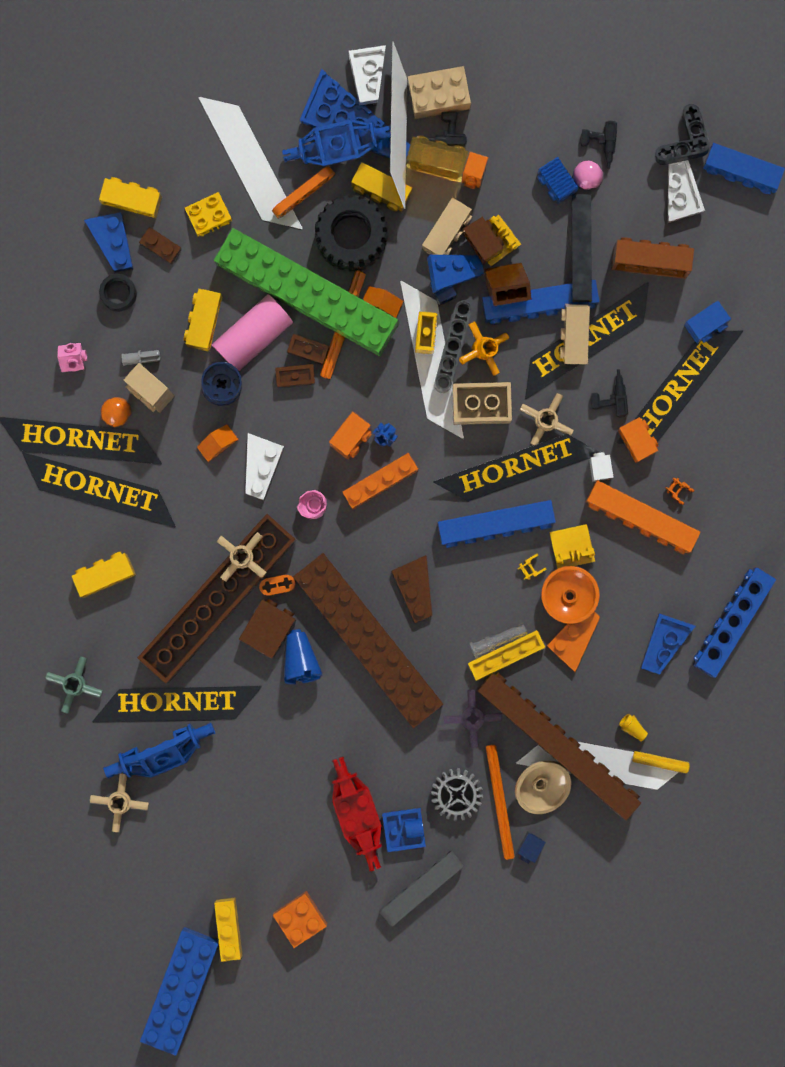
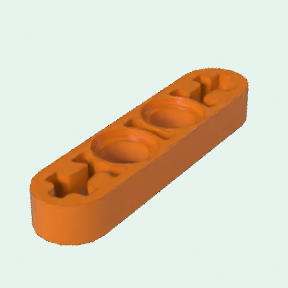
(303, 192)

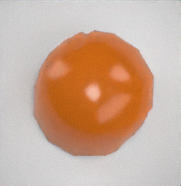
(115, 411)

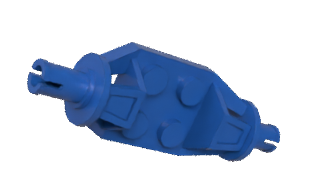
(337, 142)
(161, 757)

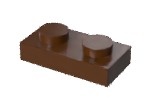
(160, 245)
(308, 349)
(295, 375)

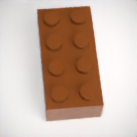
(652, 258)

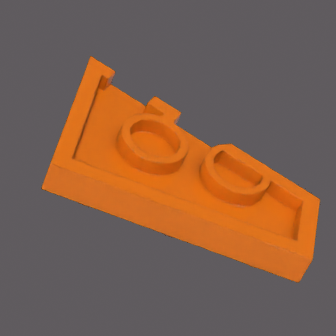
(573, 640)

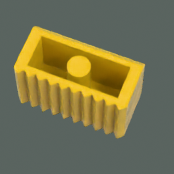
(426, 332)

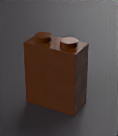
(507, 284)
(268, 628)

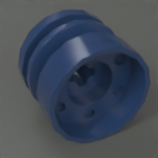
(222, 373)

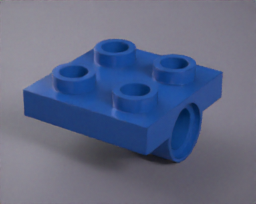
(403, 829)

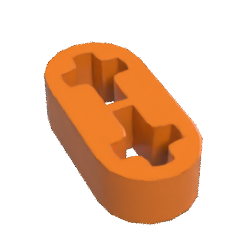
(275, 580)

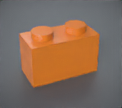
(474, 170)
(638, 439)

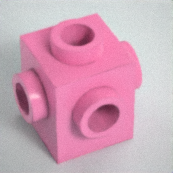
(71, 357)

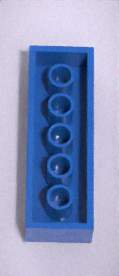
(179, 991)

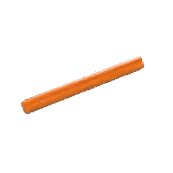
(338, 339)
(500, 803)

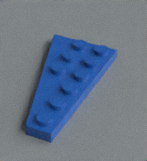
(333, 104)

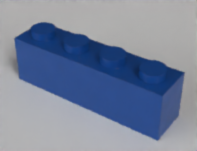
(743, 168)

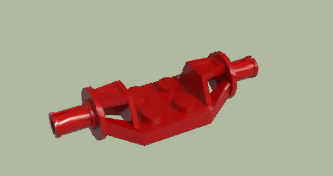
(356, 813)

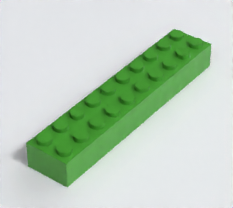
(306, 292)

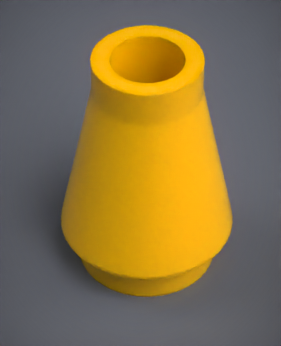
(632, 726)

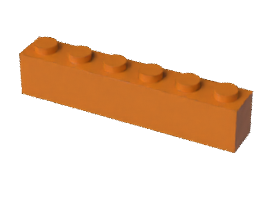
(643, 517)

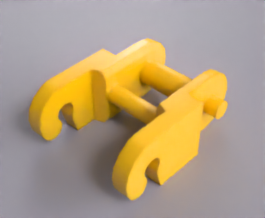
(528, 562)

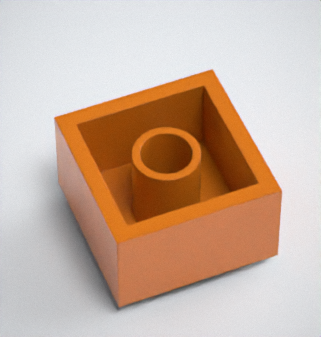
(350, 436)
(300, 919)

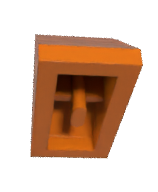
(383, 300)
(217, 442)

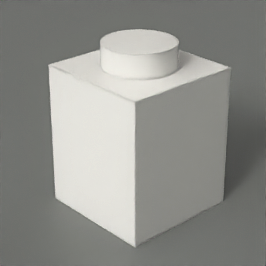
(600, 467)

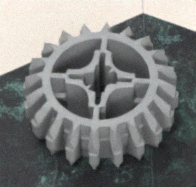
(443, 783)

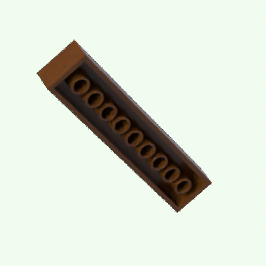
(213, 603)
(368, 640)
(560, 747)

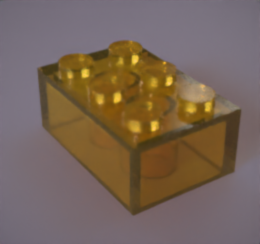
(437, 158)

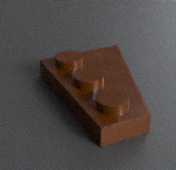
(415, 587)

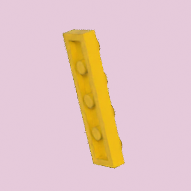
(506, 655)

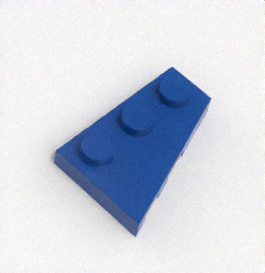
(112, 238)
(453, 269)
(664, 642)

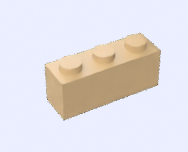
(447, 228)
(575, 333)

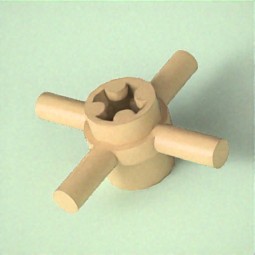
(542, 427)
(241, 549)
(120, 793)

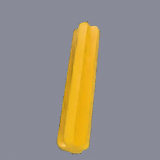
(660, 762)

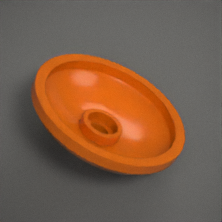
(573, 581)

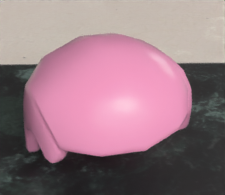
(587, 175)
(312, 504)

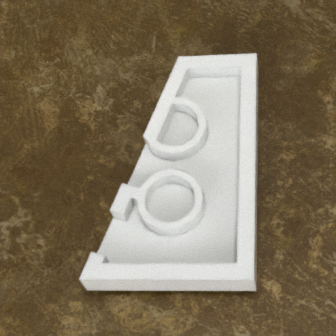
(367, 72)
(682, 192)
(261, 465)

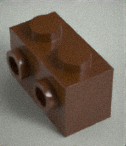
(483, 240)

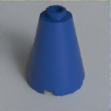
(300, 659)

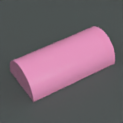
(252, 332)

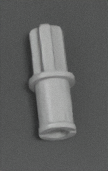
(140, 357)

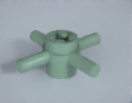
(82, 687)

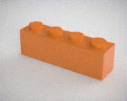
(380, 481)

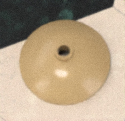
(546, 794)

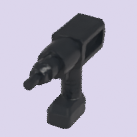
(449, 136)
(607, 138)
(618, 399)

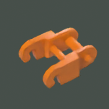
(682, 485)

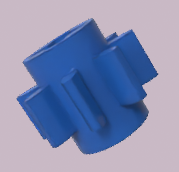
(385, 434)

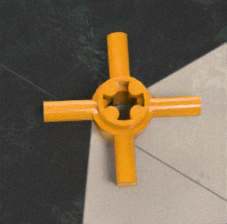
(481, 353)

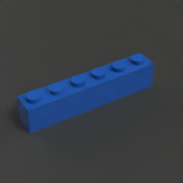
(544, 301)
(496, 522)

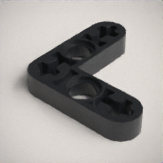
(694, 140)

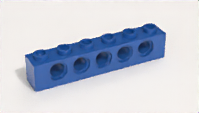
(764, 583)

